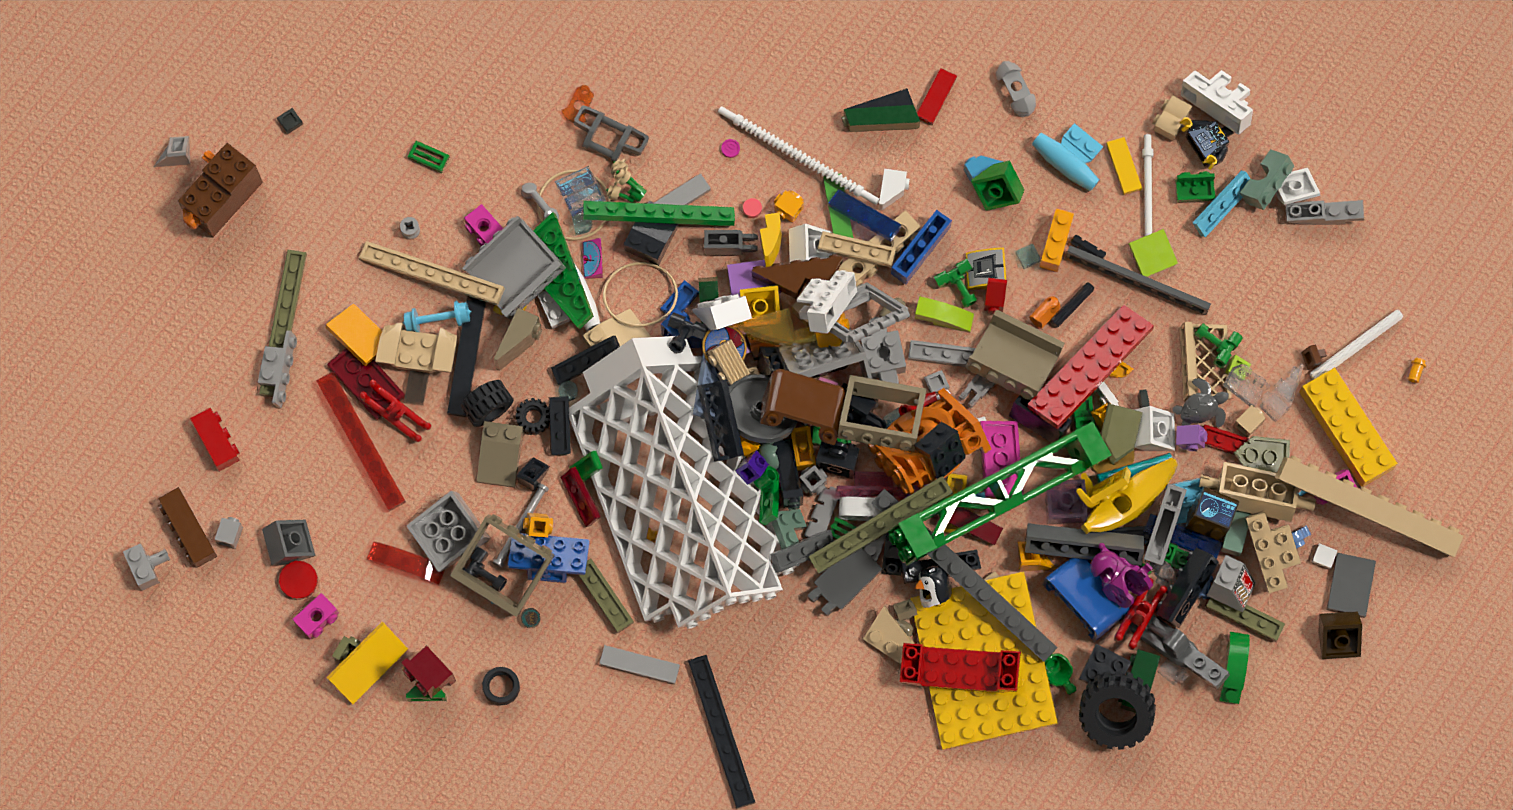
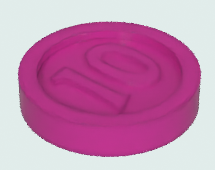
(730, 148)

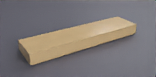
(856, 249)

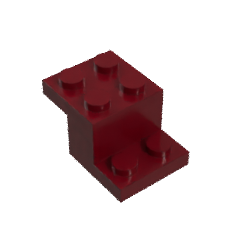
(427, 672)

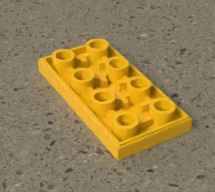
(367, 663)

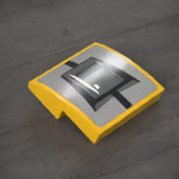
(985, 265)

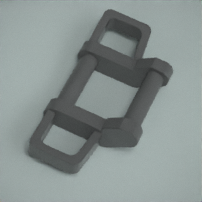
(627, 131)

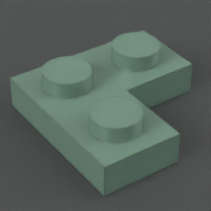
(785, 526)

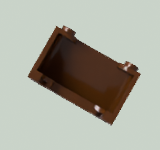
(805, 401)

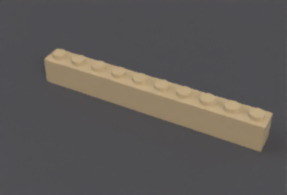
(1369, 506)

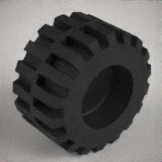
(487, 403)

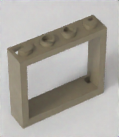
(883, 391)
(487, 591)

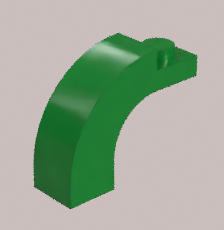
(1236, 665)

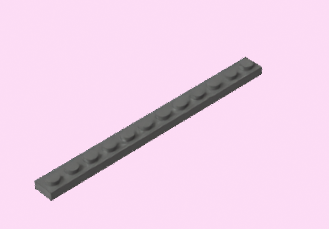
(982, 592)

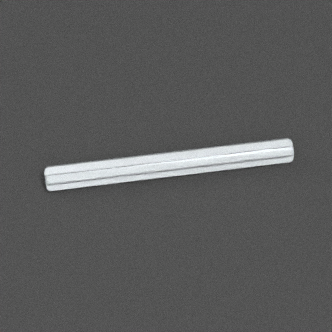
(1357, 344)

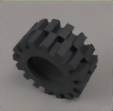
(530, 405)

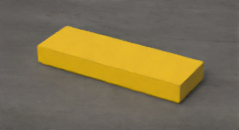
(1124, 166)

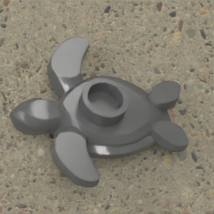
(1202, 406)

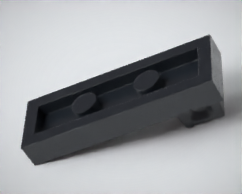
(559, 425)

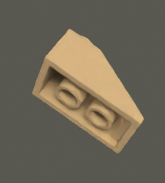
(613, 327)

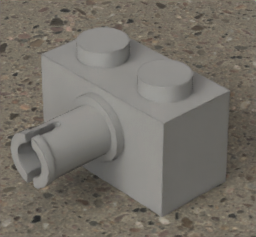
(144, 565)

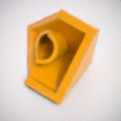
(1033, 561)

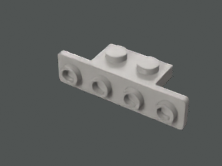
(276, 368)

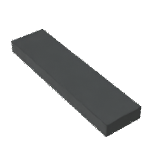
(800, 551)

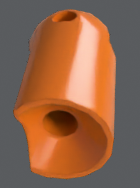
(1045, 312)

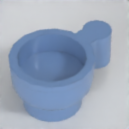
(1299, 536)

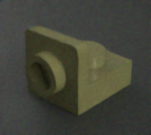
(343, 648)

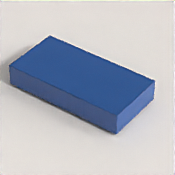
(686, 295)

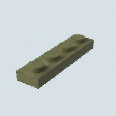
(606, 597)
(1249, 618)

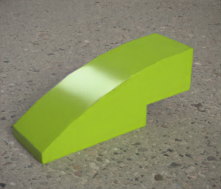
(944, 314)

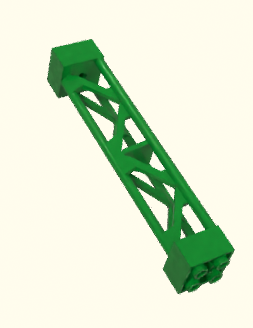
(912, 536)

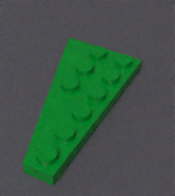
(567, 286)

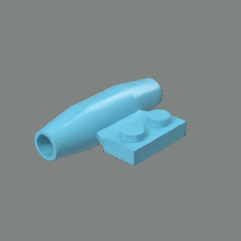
(1071, 155)

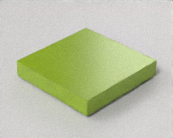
(1153, 253)

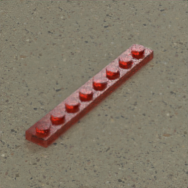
(361, 441)

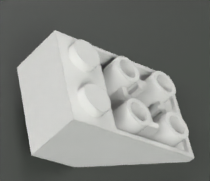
(723, 311)

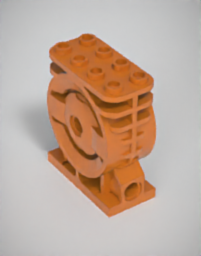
(914, 468)

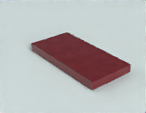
(357, 378)

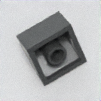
(288, 541)

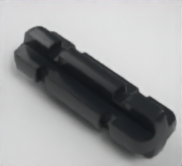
(1087, 246)

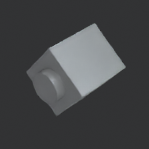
(229, 532)

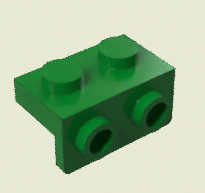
(1195, 187)

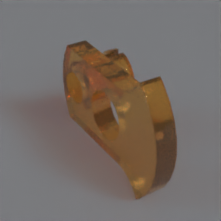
(571, 112)

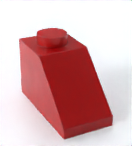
(995, 295)

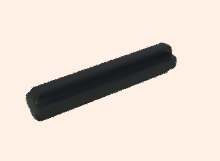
(1072, 304)

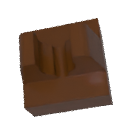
(1313, 356)

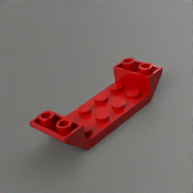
(960, 668)

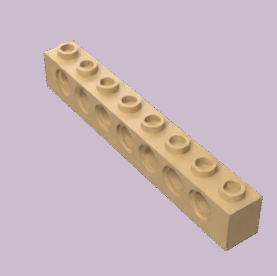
(909, 228)

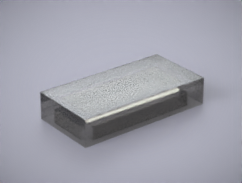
(416, 388)

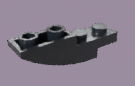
(911, 572)

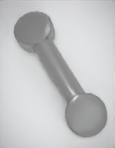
(529, 191)

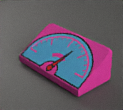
(592, 258)

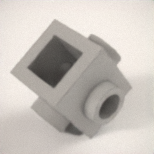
(816, 474)

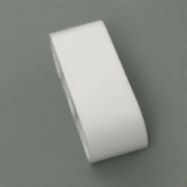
(857, 508)

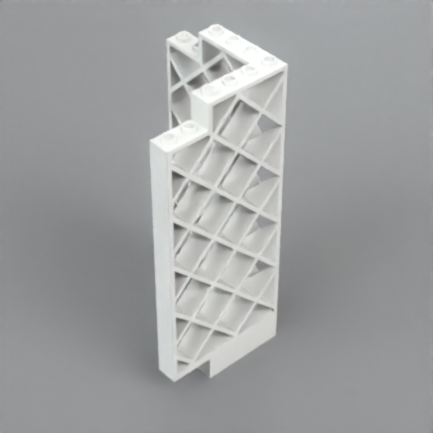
(609, 380)

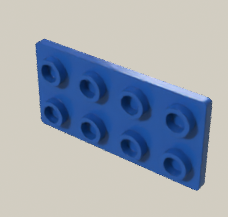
(569, 557)

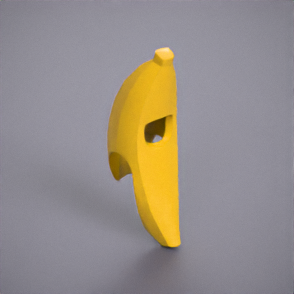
(1132, 501)

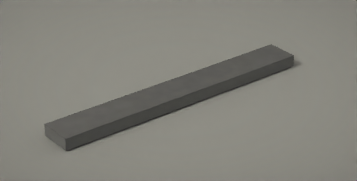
(1138, 280)

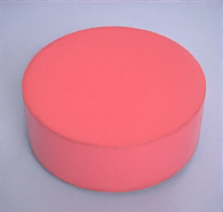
(752, 208)

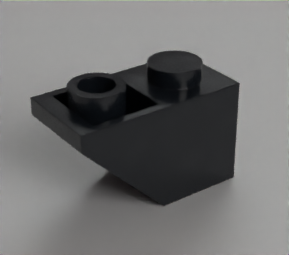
(891, 559)

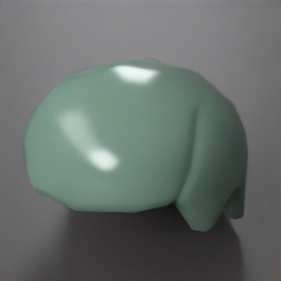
(768, 451)

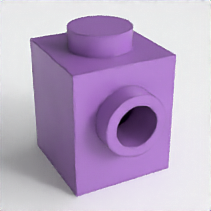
(1191, 437)

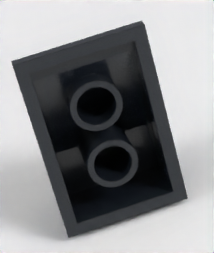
(650, 240)

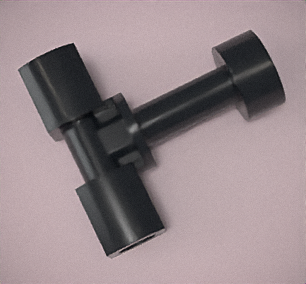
(685, 331)
(476, 569)

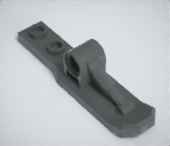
(1181, 651)

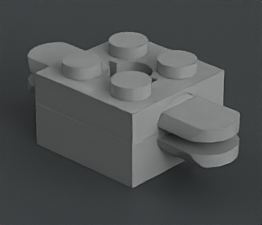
(884, 354)

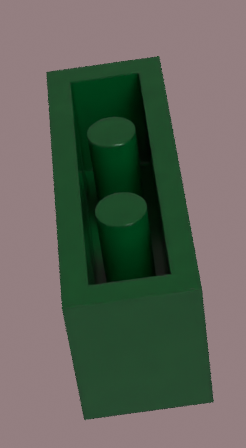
(1143, 666)

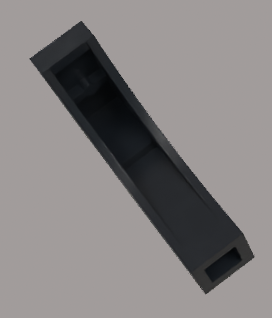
(788, 475)

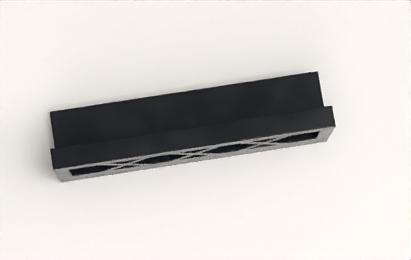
(724, 420)

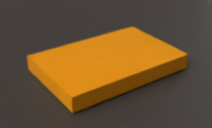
(356, 333)

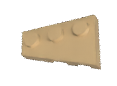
(887, 635)

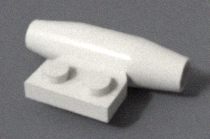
(558, 317)

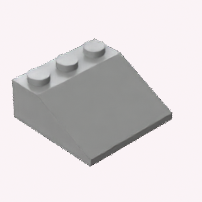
(446, 530)

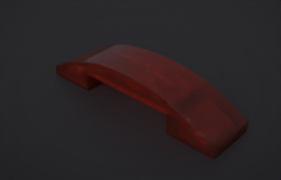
(404, 561)

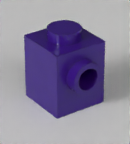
(751, 467)

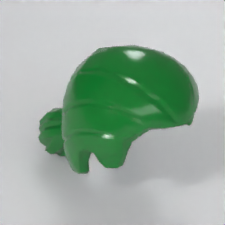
(1059, 672)

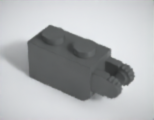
(728, 242)

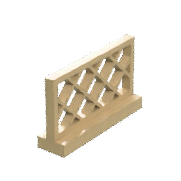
(1189, 358)

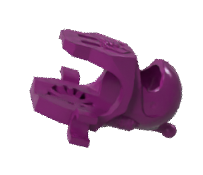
(1120, 576)

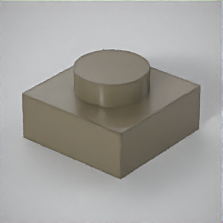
(905, 610)

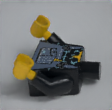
(1207, 140)

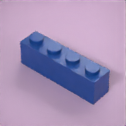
(921, 247)

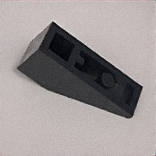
(770, 360)

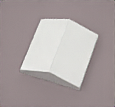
(1297, 187)

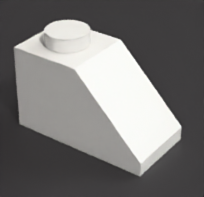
(892, 187)

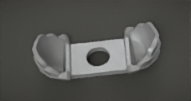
(1023, 101)

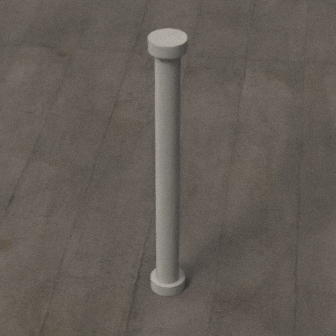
(530, 508)

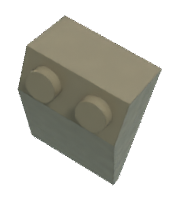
(518, 338)
(500, 454)

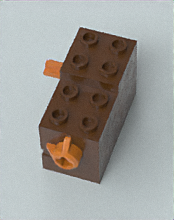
(219, 190)

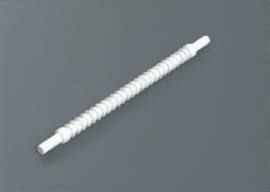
(857, 190)

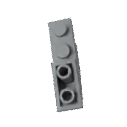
(1325, 213)

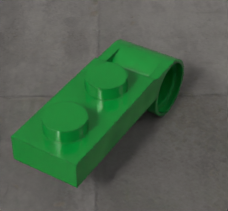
(769, 497)

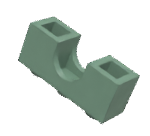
(1260, 192)

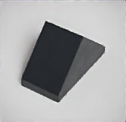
(532, 474)

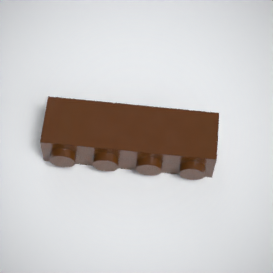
(187, 527)

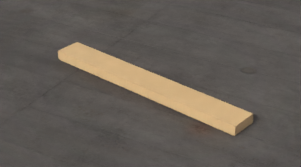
(431, 273)

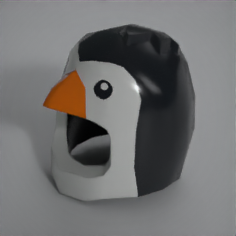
(936, 582)

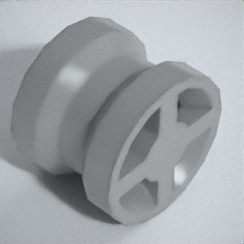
(412, 231)

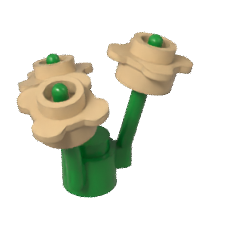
(623, 176)

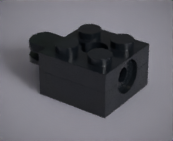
(863, 410)
(838, 459)

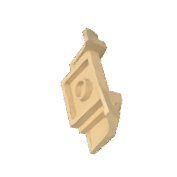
(416, 350)

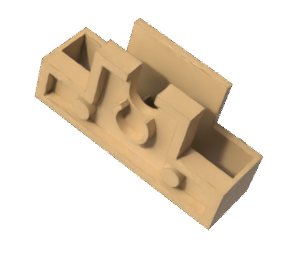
(1274, 550)

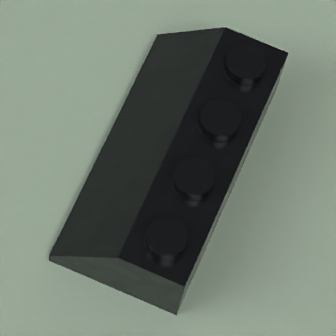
(1187, 587)

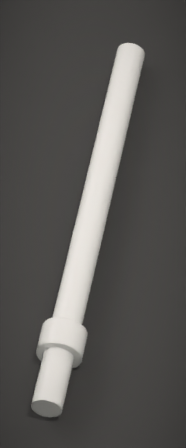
(1147, 154)

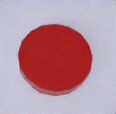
(298, 580)

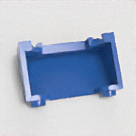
(1084, 596)

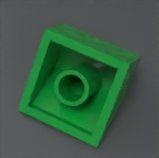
(998, 186)

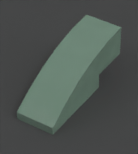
(1236, 535)

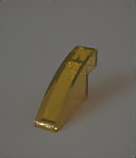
(776, 329)

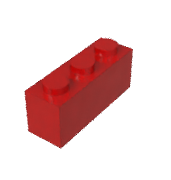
(215, 438)

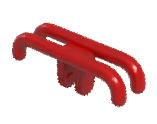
(394, 411)
(1140, 614)

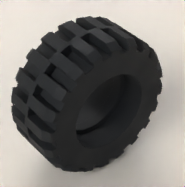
(1117, 733)

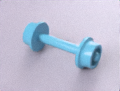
(461, 313)

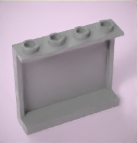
(517, 262)

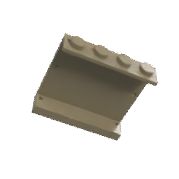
(1015, 355)

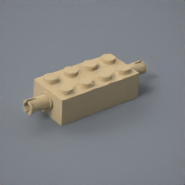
(1258, 491)

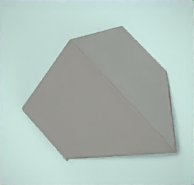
(175, 153)

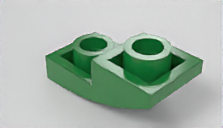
(1176, 557)

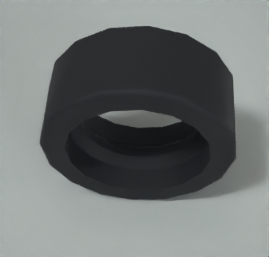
(501, 671)

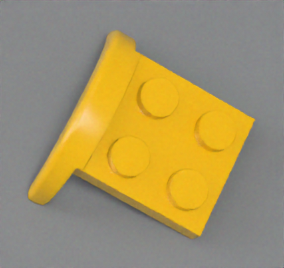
(1104, 489)

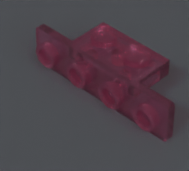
(870, 484)

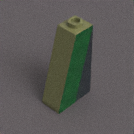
(883, 114)

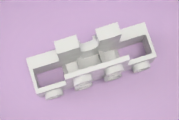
(1218, 101)
(827, 300)

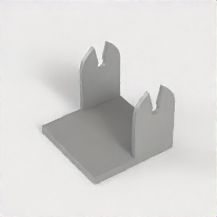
(813, 360)

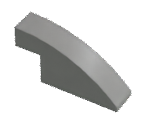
(1165, 524)

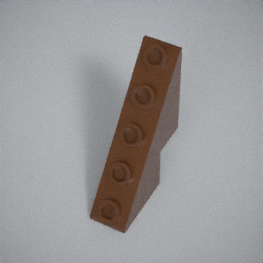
(793, 276)

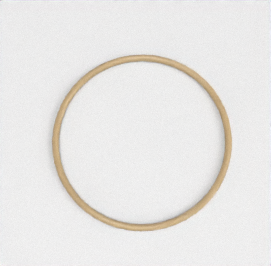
(564, 172)
(632, 264)

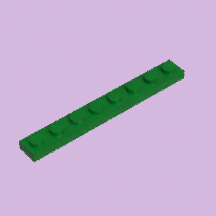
(658, 213)

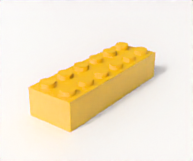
(1348, 427)

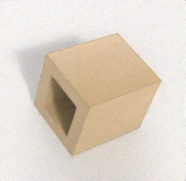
(1250, 421)

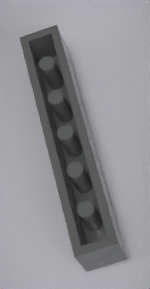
(1078, 544)

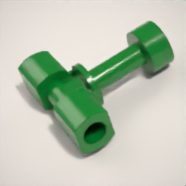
(955, 277)
(1224, 346)

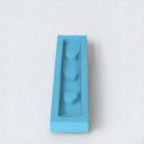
(1221, 205)

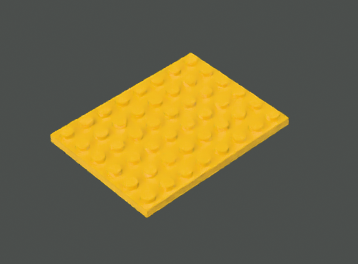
(966, 624)

